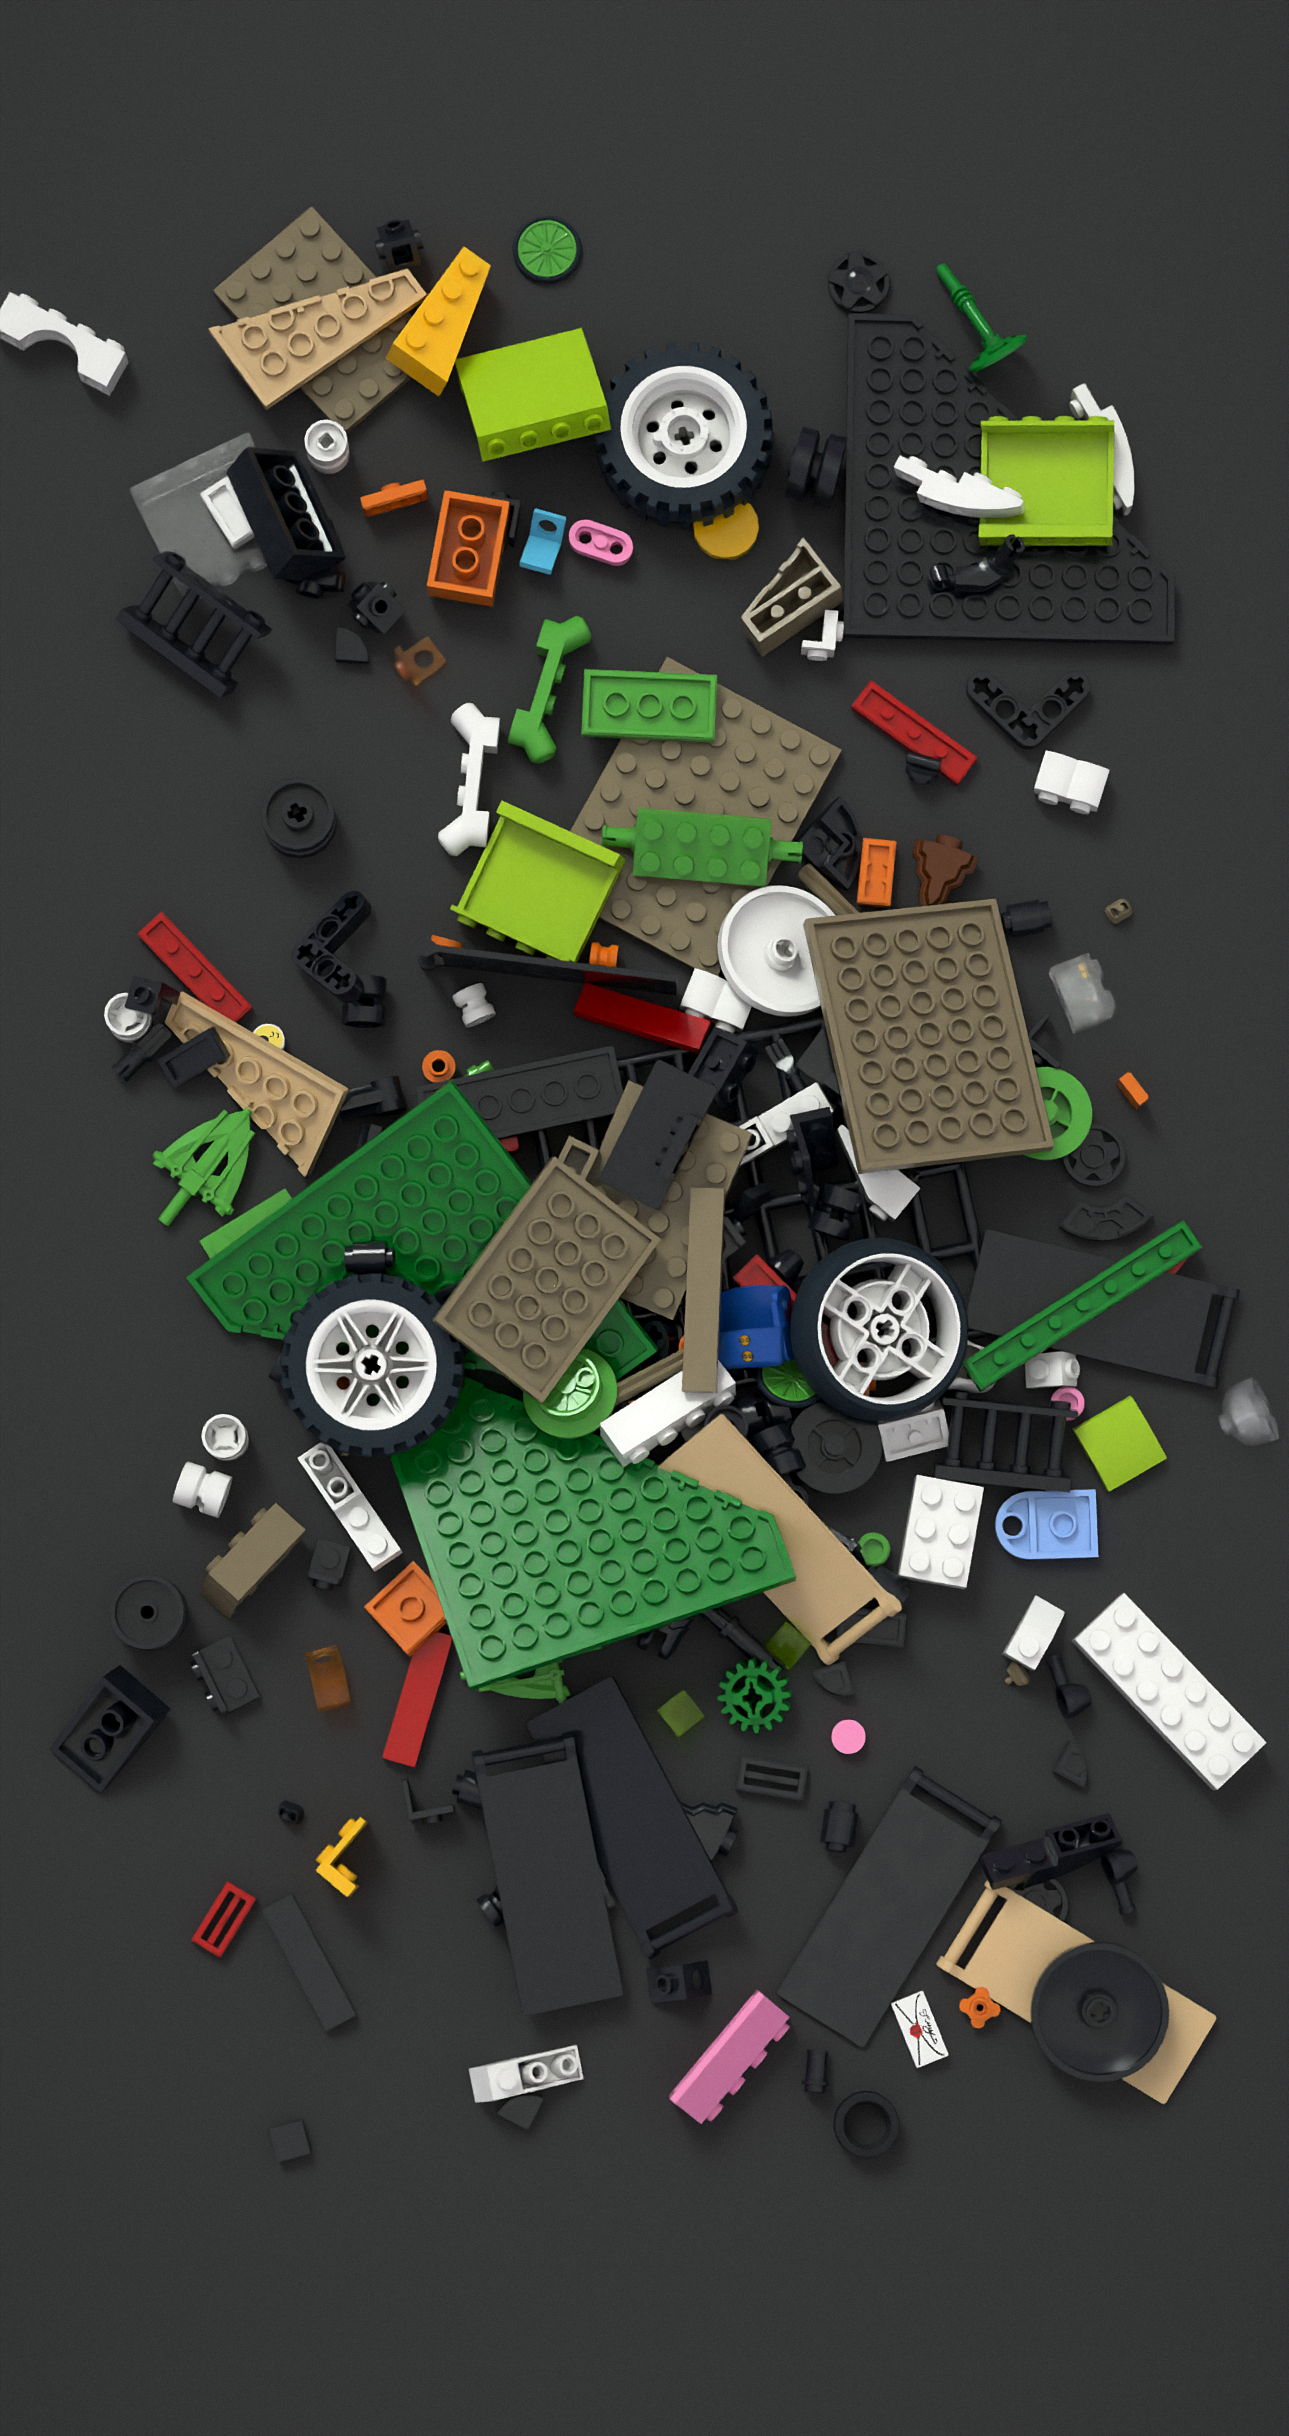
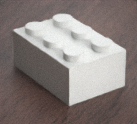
(940, 1532)

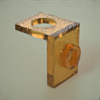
(405, 661)
(328, 1678)

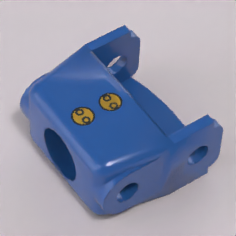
(755, 1326)

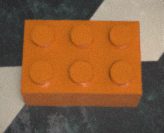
(468, 548)

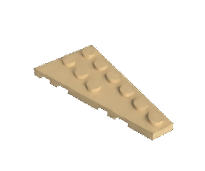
(304, 338)
(282, 1092)

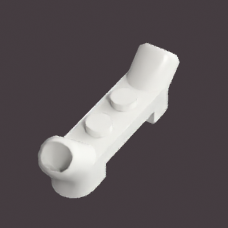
(483, 737)

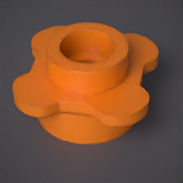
(989, 2009)

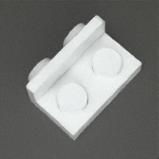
(915, 1433)

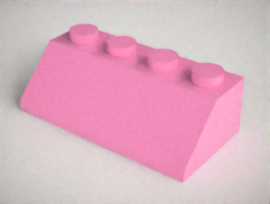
(729, 2057)

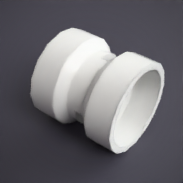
(473, 1005)

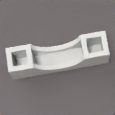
(26, 323)

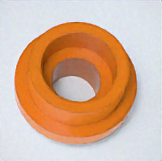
(431, 1058)

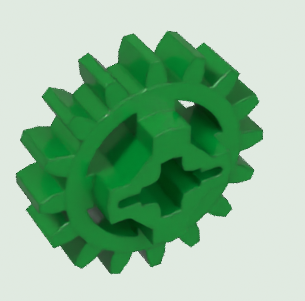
(754, 1680)

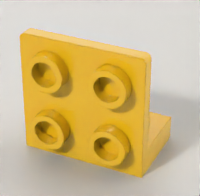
(341, 1876)

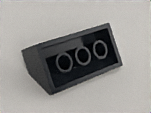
(284, 513)

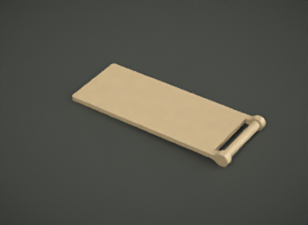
(828, 1577)
(1019, 1949)

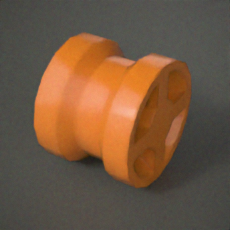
(603, 955)

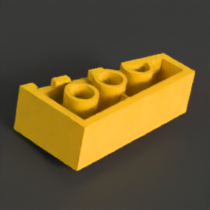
(436, 330)

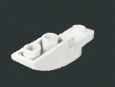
(1083, 407)
(970, 497)
(771, 1126)
(350, 1505)

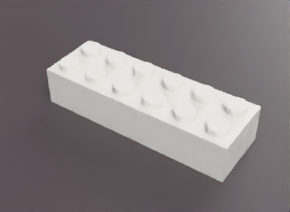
(1168, 1692)

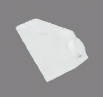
(1034, 1633)

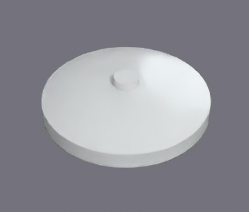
(767, 950)

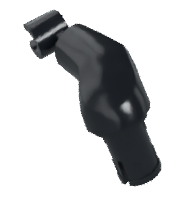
(982, 576)

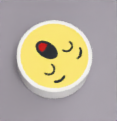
(271, 1034)

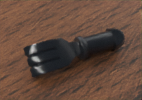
(783, 1061)

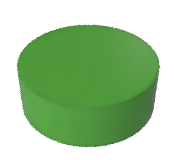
(874, 1549)

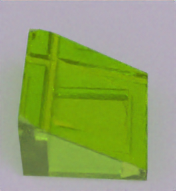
(788, 1645)

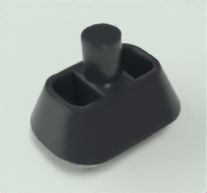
(290, 1812)

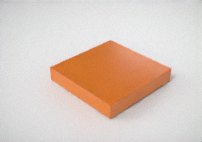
(408, 1609)

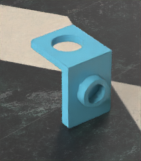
(543, 545)

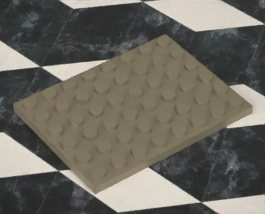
(751, 770)
(927, 1035)

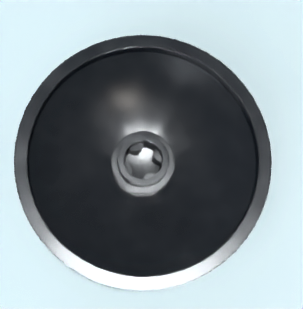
(1099, 2011)

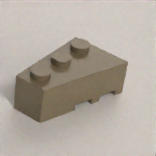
(791, 600)
(250, 1559)

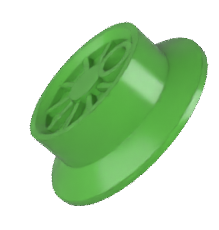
(1067, 1112)
(578, 1400)

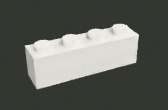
(661, 1415)

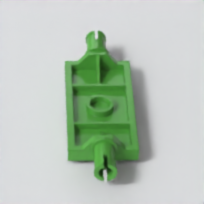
(702, 846)

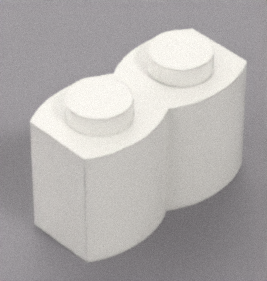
(1070, 782)
(715, 1001)

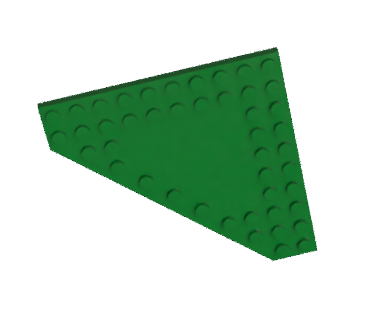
(425, 1185)
(563, 1548)

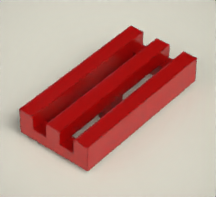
(239, 1893)

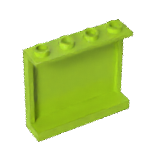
(533, 394)
(1061, 473)
(539, 886)

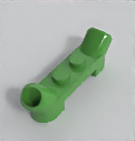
(554, 643)

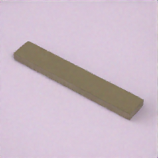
(703, 1290)

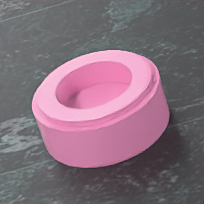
(1071, 1395)
(848, 1736)

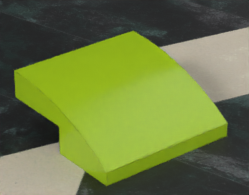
(1119, 1443)

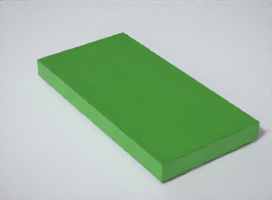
(649, 705)

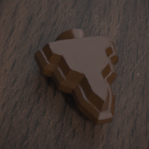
(941, 868)

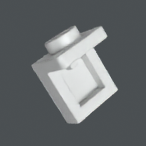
(831, 633)
(1052, 1370)

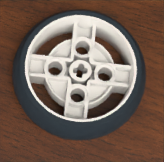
(847, 1381)

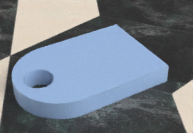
(1052, 1525)

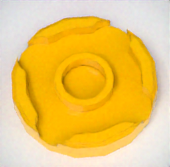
(729, 536)

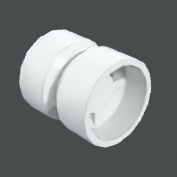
(327, 446)
(126, 1024)
(225, 1437)
(202, 1489)

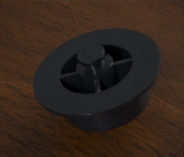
(836, 1448)

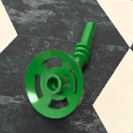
(994, 346)

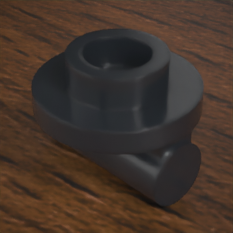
(922, 767)

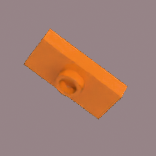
(393, 497)
(876, 873)

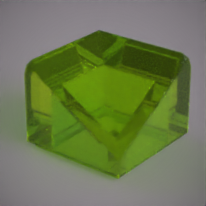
(680, 1713)

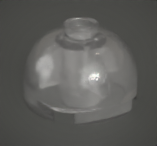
(1248, 1414)

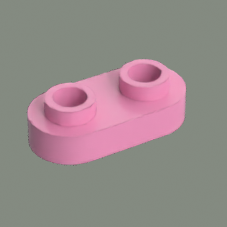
(602, 540)

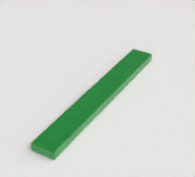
(1081, 1306)

